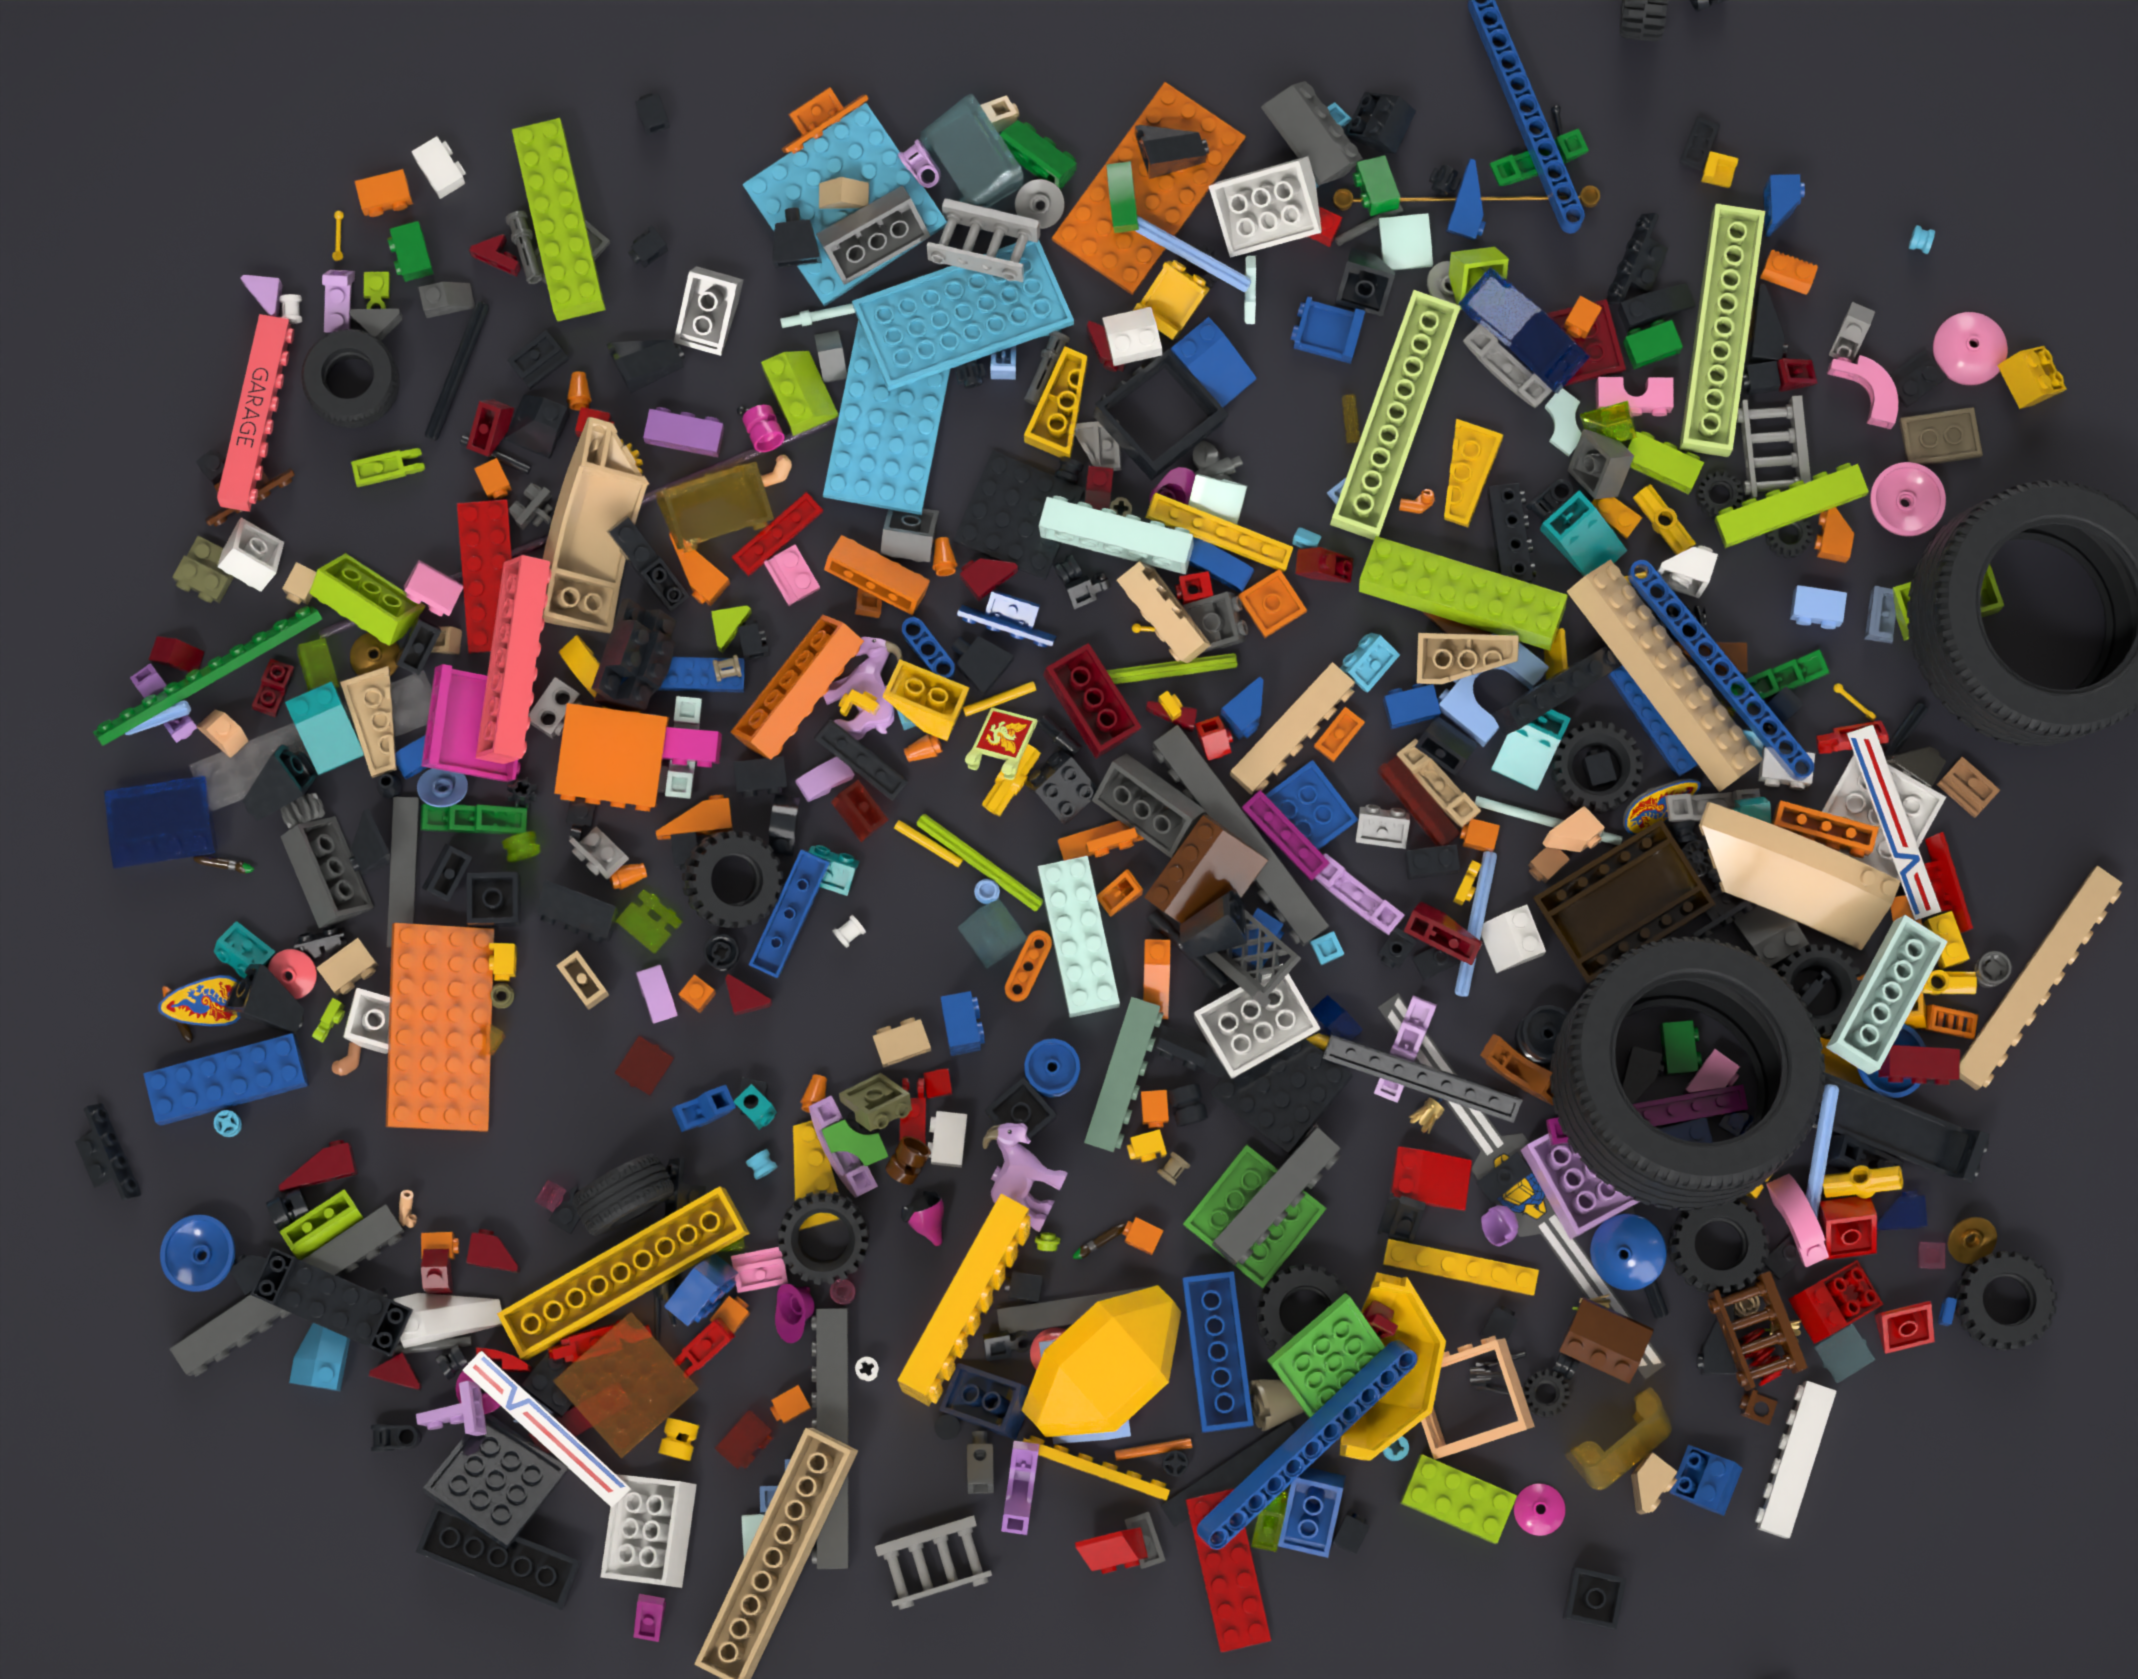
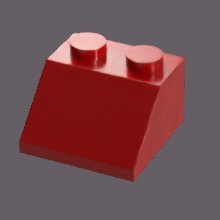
(1848, 1227)
(1113, 1549)

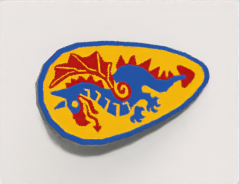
(1652, 806)
(200, 1002)

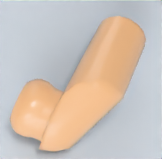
(779, 473)
(405, 1209)

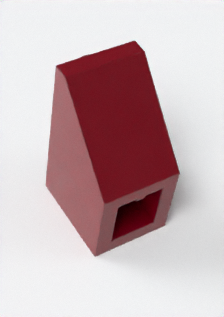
(1324, 565)

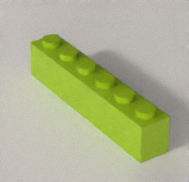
(1791, 505)

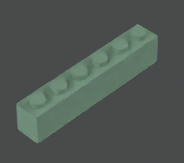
(1122, 1075)

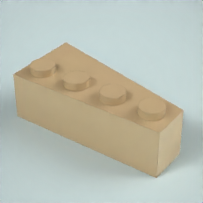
(1164, 612)

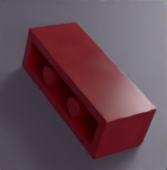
(1921, 1065)

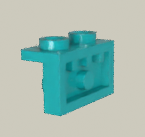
(841, 870)
(241, 948)

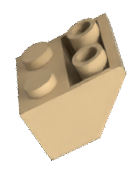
(1649, 1481)

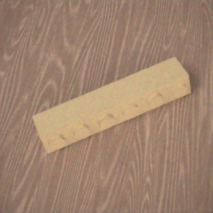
(1292, 728)

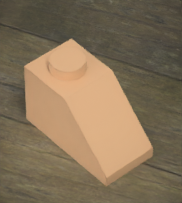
(223, 732)
(1575, 832)

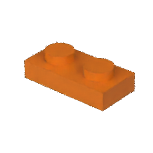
(1339, 734)

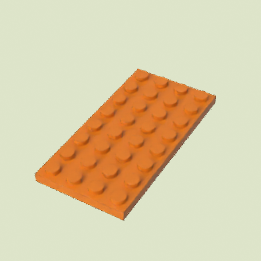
(1162, 200)
(439, 1028)

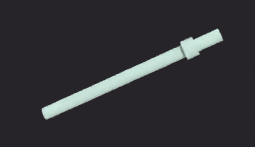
(806, 317)
(1536, 817)

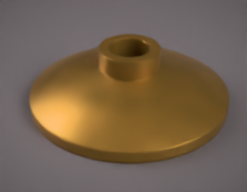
(361, 651)
(1978, 1245)

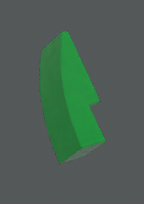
(1122, 197)

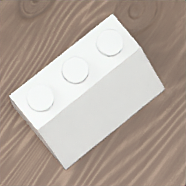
(1689, 570)

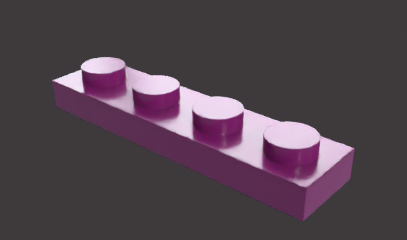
(1285, 835)

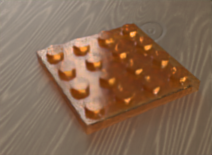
(625, 1385)

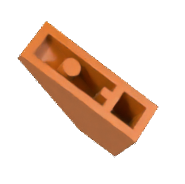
(702, 576)
(704, 819)
(1157, 974)

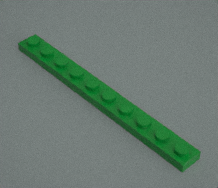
(201, 678)

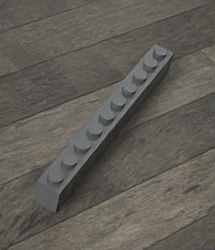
(1208, 792)
(254, 1315)
(832, 1420)

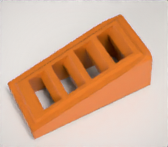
(1935, 1017)

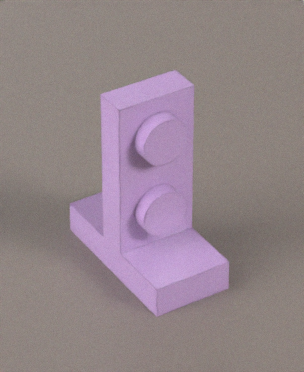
(337, 299)
(469, 1412)

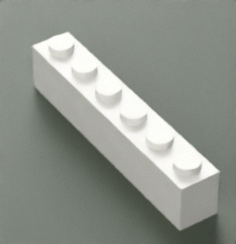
(1796, 1459)

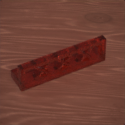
(1418, 802)

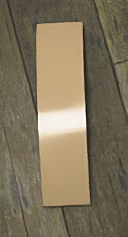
(1438, 785)

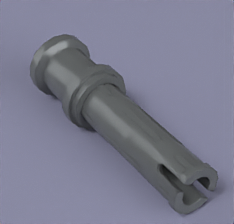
(522, 237)
(1048, 354)

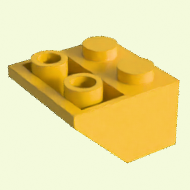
(2032, 376)

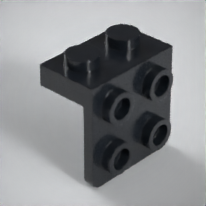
(1062, 786)

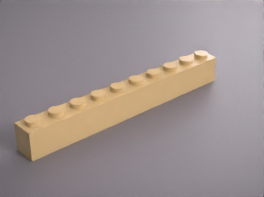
(2037, 977)

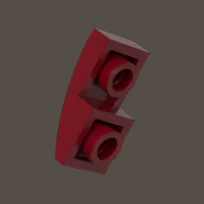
(273, 688)

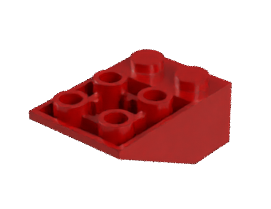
(1835, 1301)

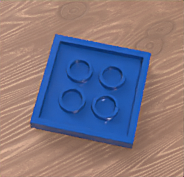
(1313, 805)

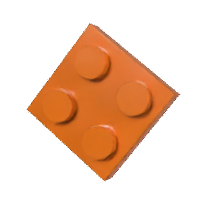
(1272, 603)

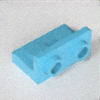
(1369, 661)

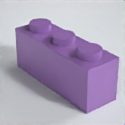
(684, 432)

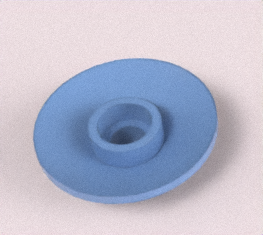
(435, 781)

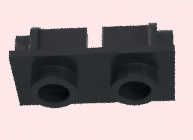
(329, 938)

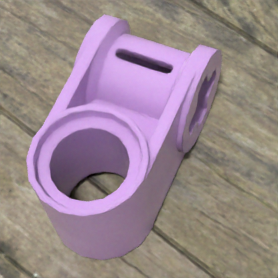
(920, 163)

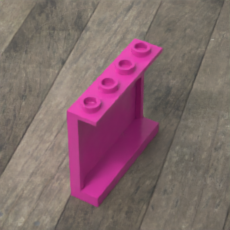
(455, 727)

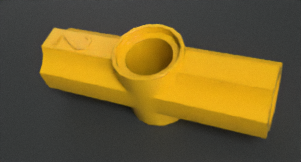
(1654, 507)
(1005, 789)
(1952, 983)
(1874, 1181)

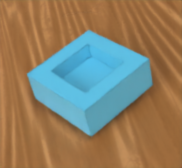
(1327, 948)

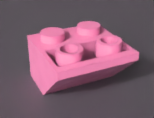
(432, 588)

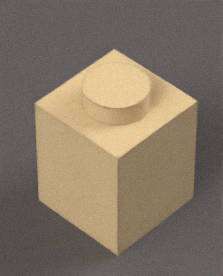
(299, 584)

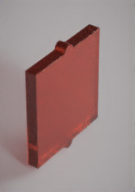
(644, 1065)

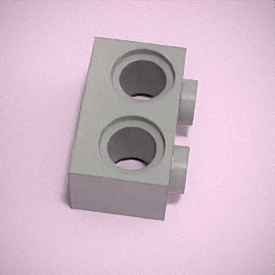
(548, 705)

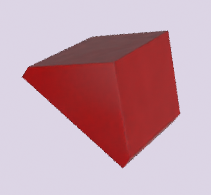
(1906, 1327)

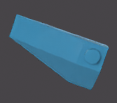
(320, 1359)

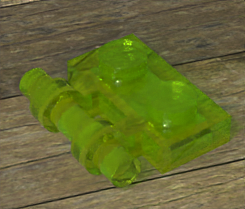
(643, 927)

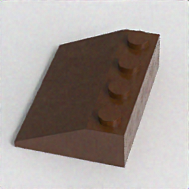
(1204, 870)

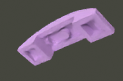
(1359, 897)
(847, 1166)

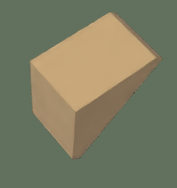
(843, 194)

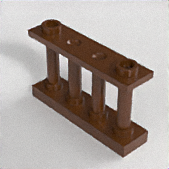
(1774, 1312)

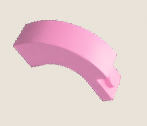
(1877, 384)
(1800, 1219)

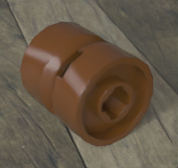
(907, 1160)

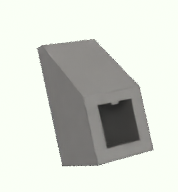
(1852, 332)

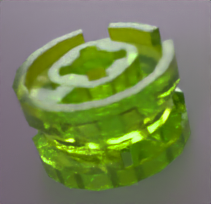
(521, 846)

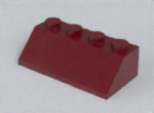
(1091, 700)

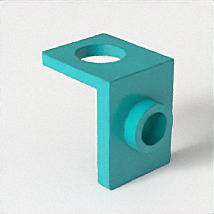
(762, 1113)

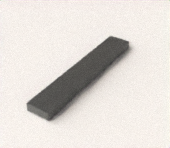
(403, 862)
(1050, 1313)

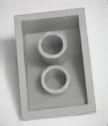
(707, 310)

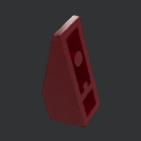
(1442, 933)
(326, 1166)

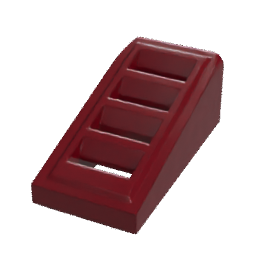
(1185, 721)

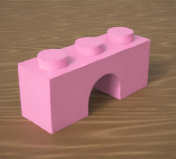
(1656, 400)

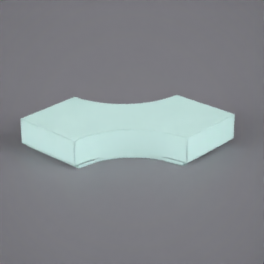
(1250, 294)
(1562, 410)

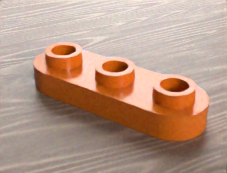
(1031, 955)

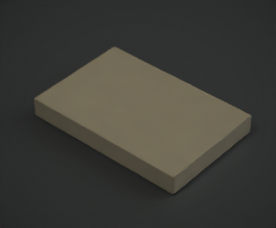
(1941, 437)

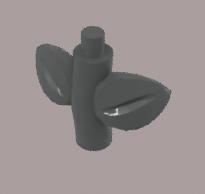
(1208, 462)

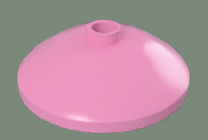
(1960, 360)
(1919, 488)

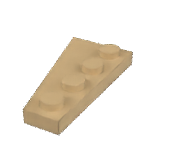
(372, 714)

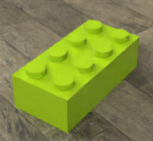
(1458, 1499)

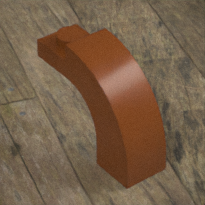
(1517, 1069)

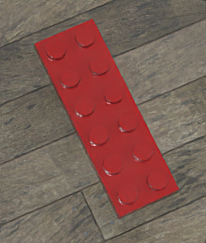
(484, 549)
(1229, 1582)

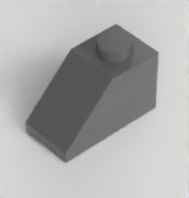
(446, 298)

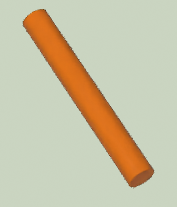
(1153, 1449)

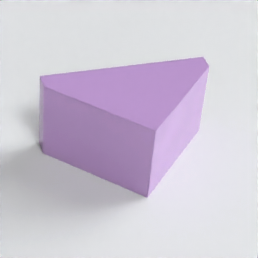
(265, 291)

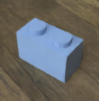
(1818, 607)

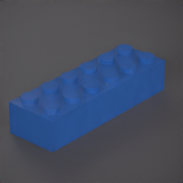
(226, 1079)
(1217, 1352)

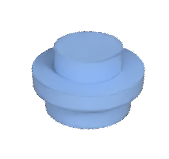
(986, 891)

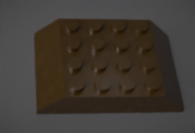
(1624, 900)

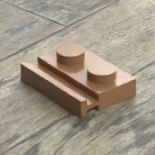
(1968, 787)

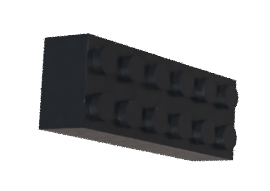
(520, 1568)

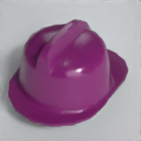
(1176, 485)
(792, 1310)

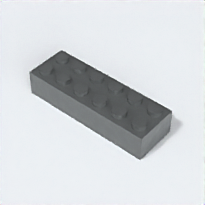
(1276, 1196)

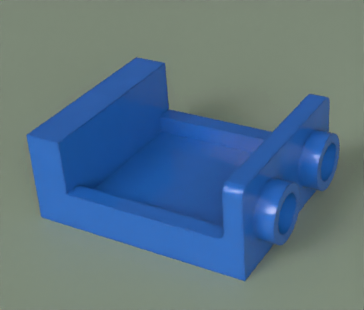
(1327, 330)

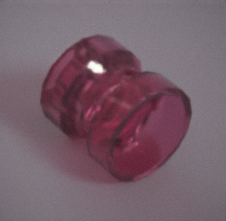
(843, 1295)

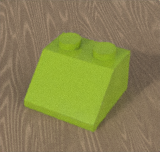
(1470, 265)

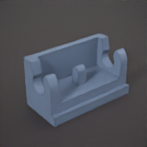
(1880, 615)

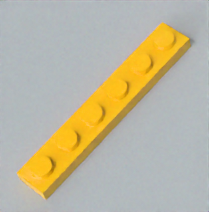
(1220, 532)
(1460, 1267)
(1106, 1471)

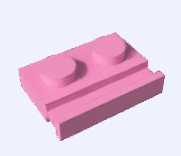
(792, 575)
(759, 1270)

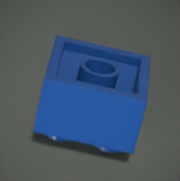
(1781, 198)
(1244, 710)

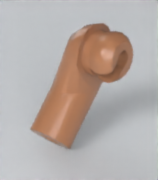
(349, 1062)

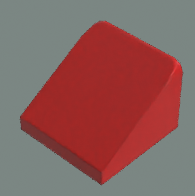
(937, 1083)

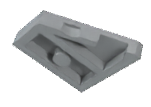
(1099, 445)

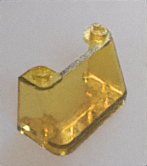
(715, 505)
(1604, 1468)

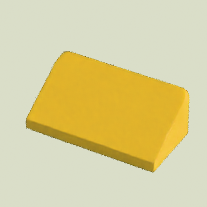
(1557, 657)

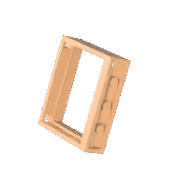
(1431, 1425)

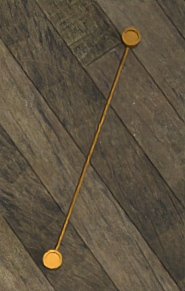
(1589, 198)

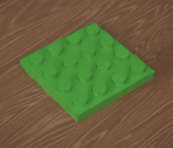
(1230, 1196)
(1326, 1354)

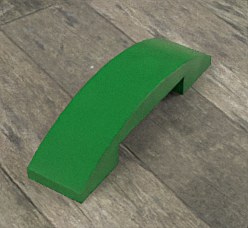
(1521, 167)

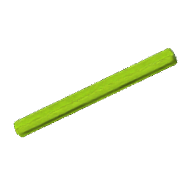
(1173, 668)
(979, 862)

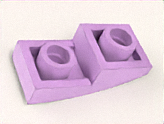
(823, 778)
(656, 994)

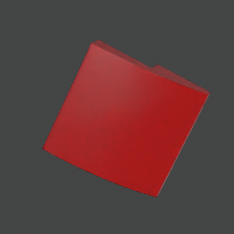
(509, 1362)

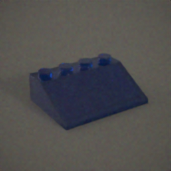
(160, 822)

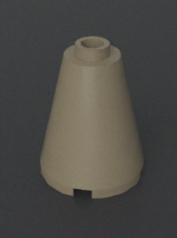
(1272, 1403)

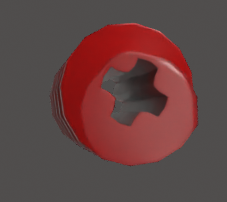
(1761, 1356)

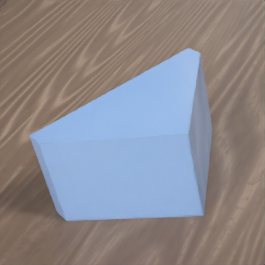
(1004, 364)

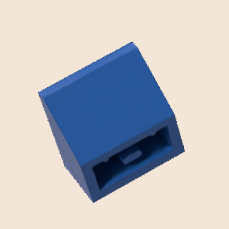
(1706, 1480)

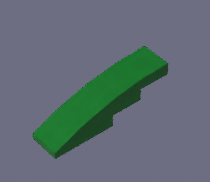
(1791, 674)
(474, 819)

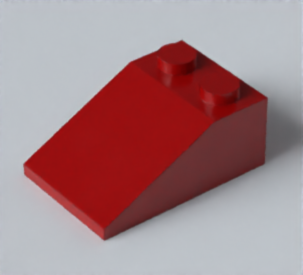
(1431, 1178)

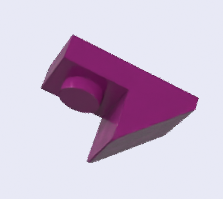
(649, 1617)

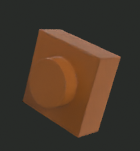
(867, 604)

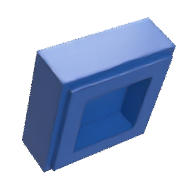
(1947, 1311)

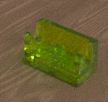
(316, 664)

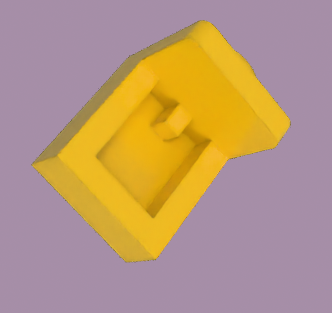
(865, 701)

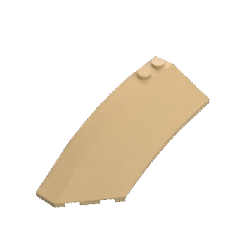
(583, 558)
(1797, 876)

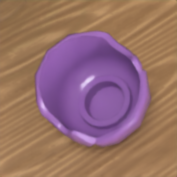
(1499, 1225)

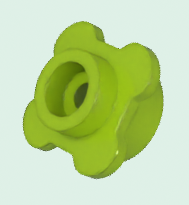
(1047, 1241)

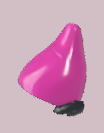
(926, 1216)

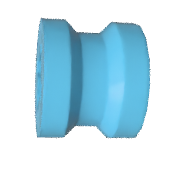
(1921, 239)
(223, 1121)
(761, 1164)
(1395, 1452)

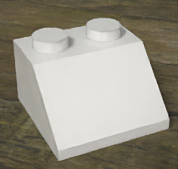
(1132, 336)
(251, 555)
(1512, 939)
(369, 1021)

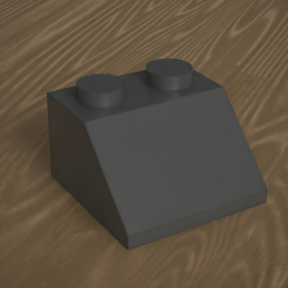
(1600, 464)
(909, 535)

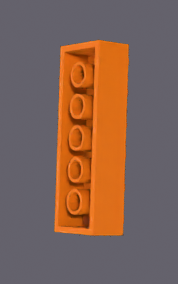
(797, 687)

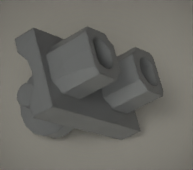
(539, 498)

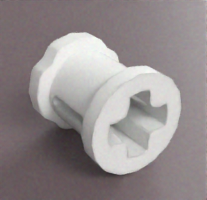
(291, 308)
(849, 931)
(859, 1367)

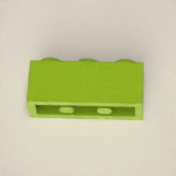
(1664, 462)
(321, 1225)

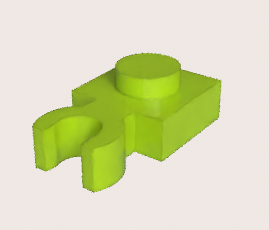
(376, 288)
(332, 1015)

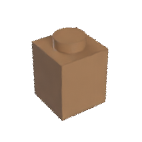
(1547, 864)

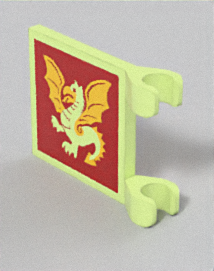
(1002, 737)

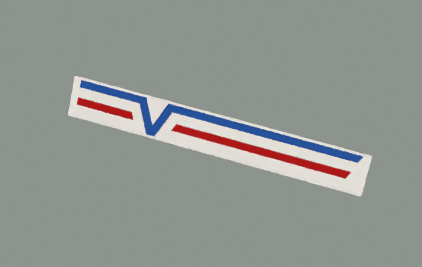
(1894, 822)
(546, 1429)

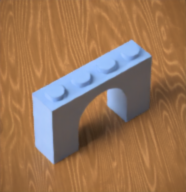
(1464, 711)

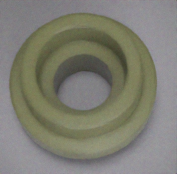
(501, 987)

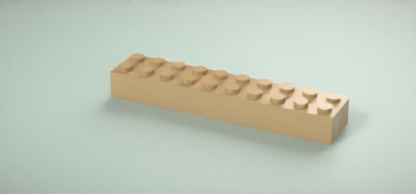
(1664, 675)
(776, 1556)

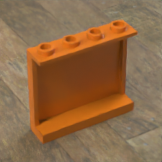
(611, 756)

